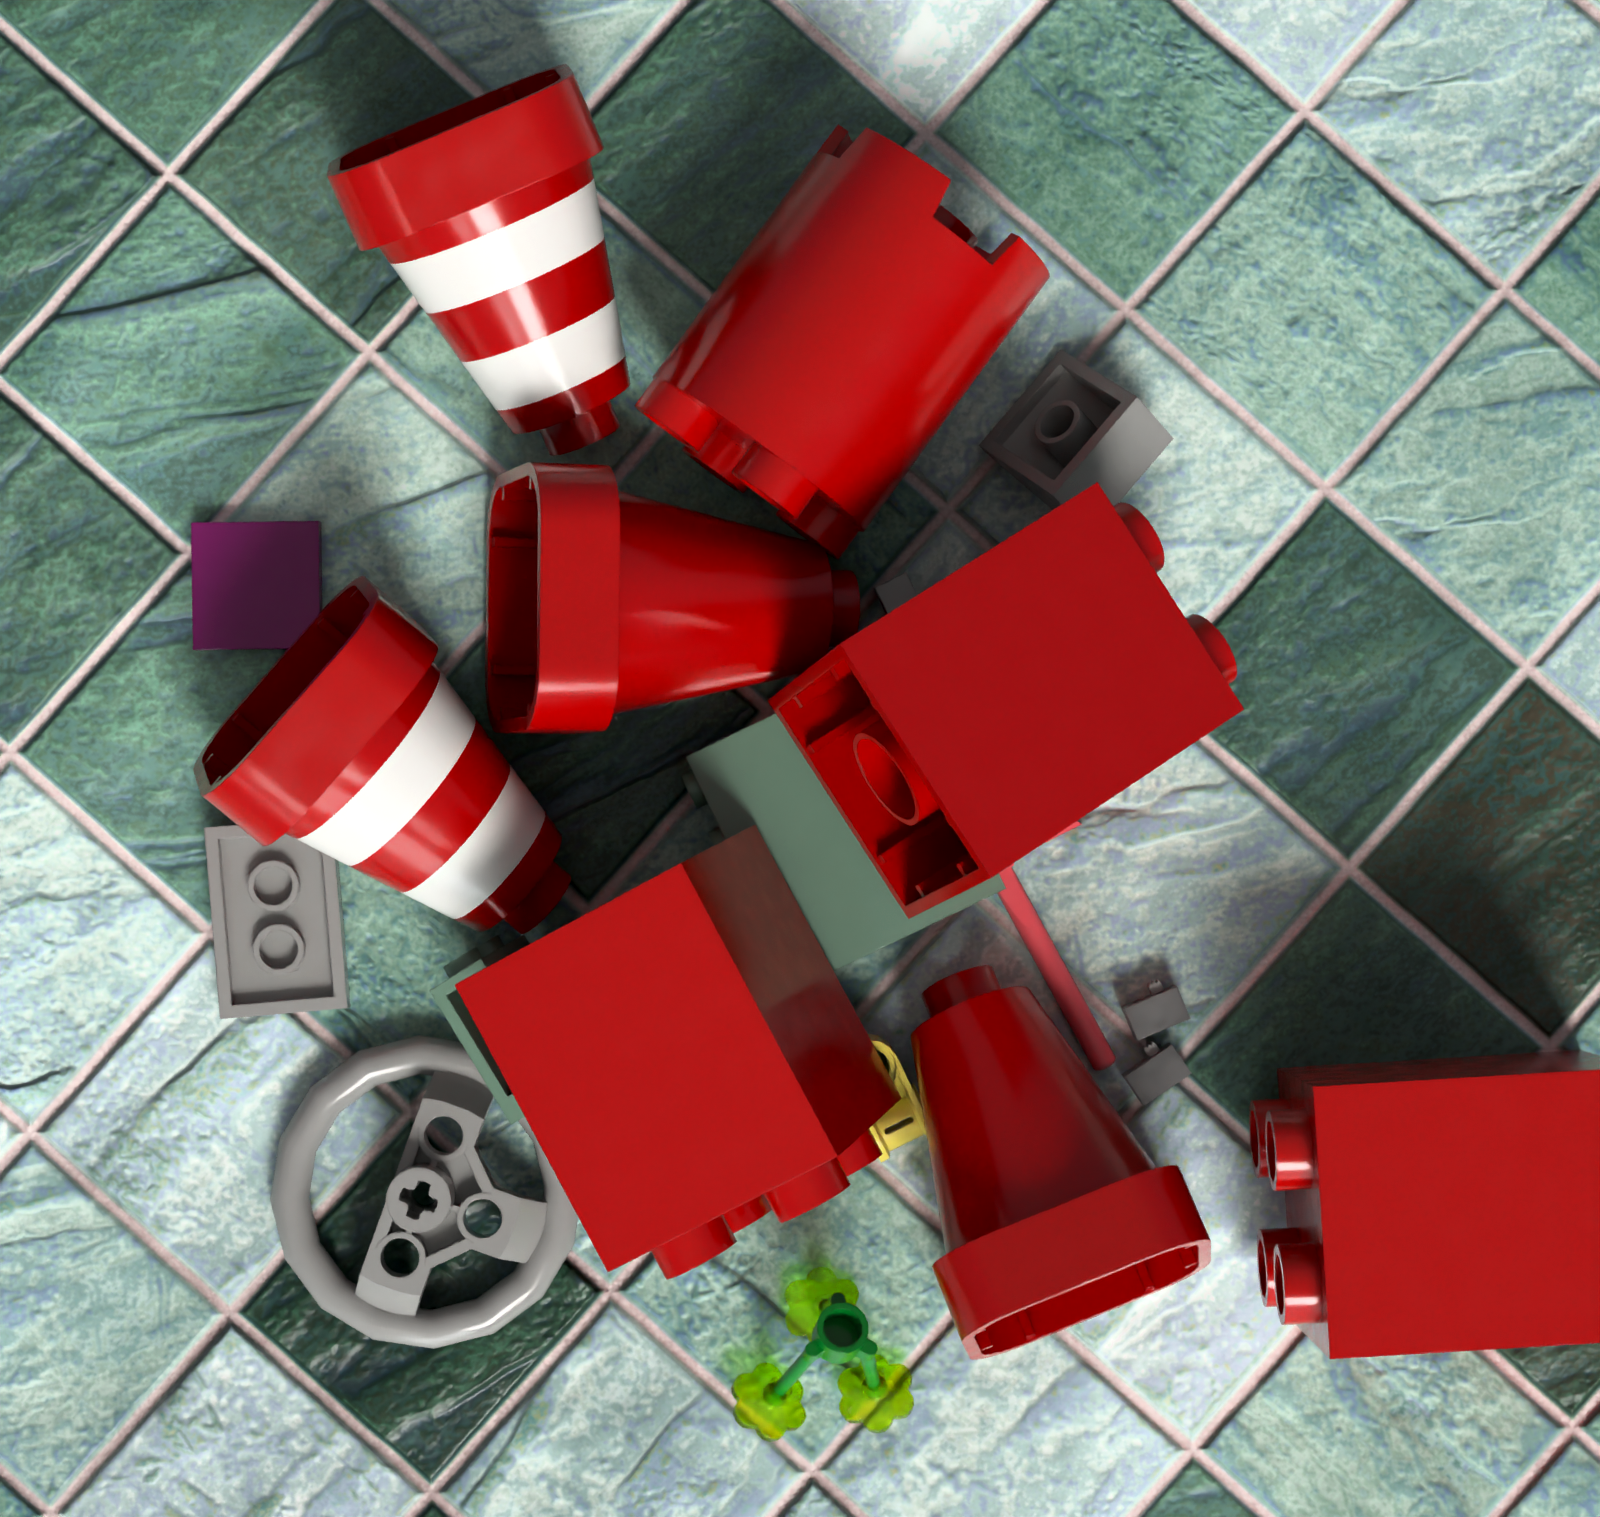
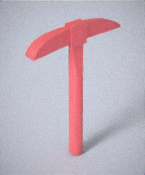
(1054, 969)

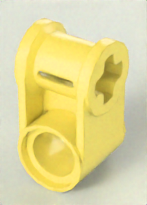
(906, 1107)

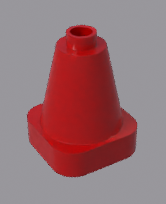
(639, 602)
(1037, 1174)

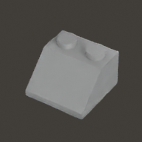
(1076, 432)

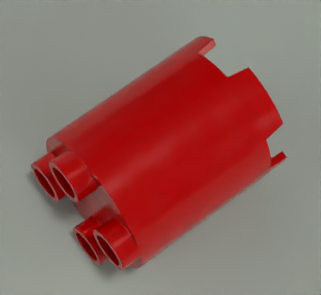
(841, 339)

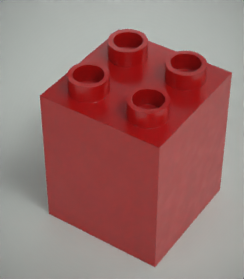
(1009, 699)
(686, 1059)
(1434, 1203)

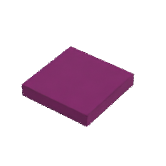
(254, 583)

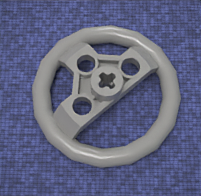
(387, 1302)

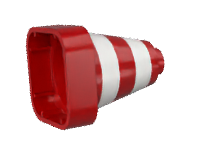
(503, 249)
(385, 770)

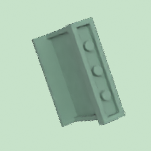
(768, 783)

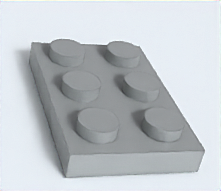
(275, 925)

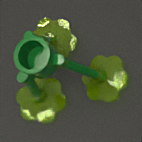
(836, 1332)

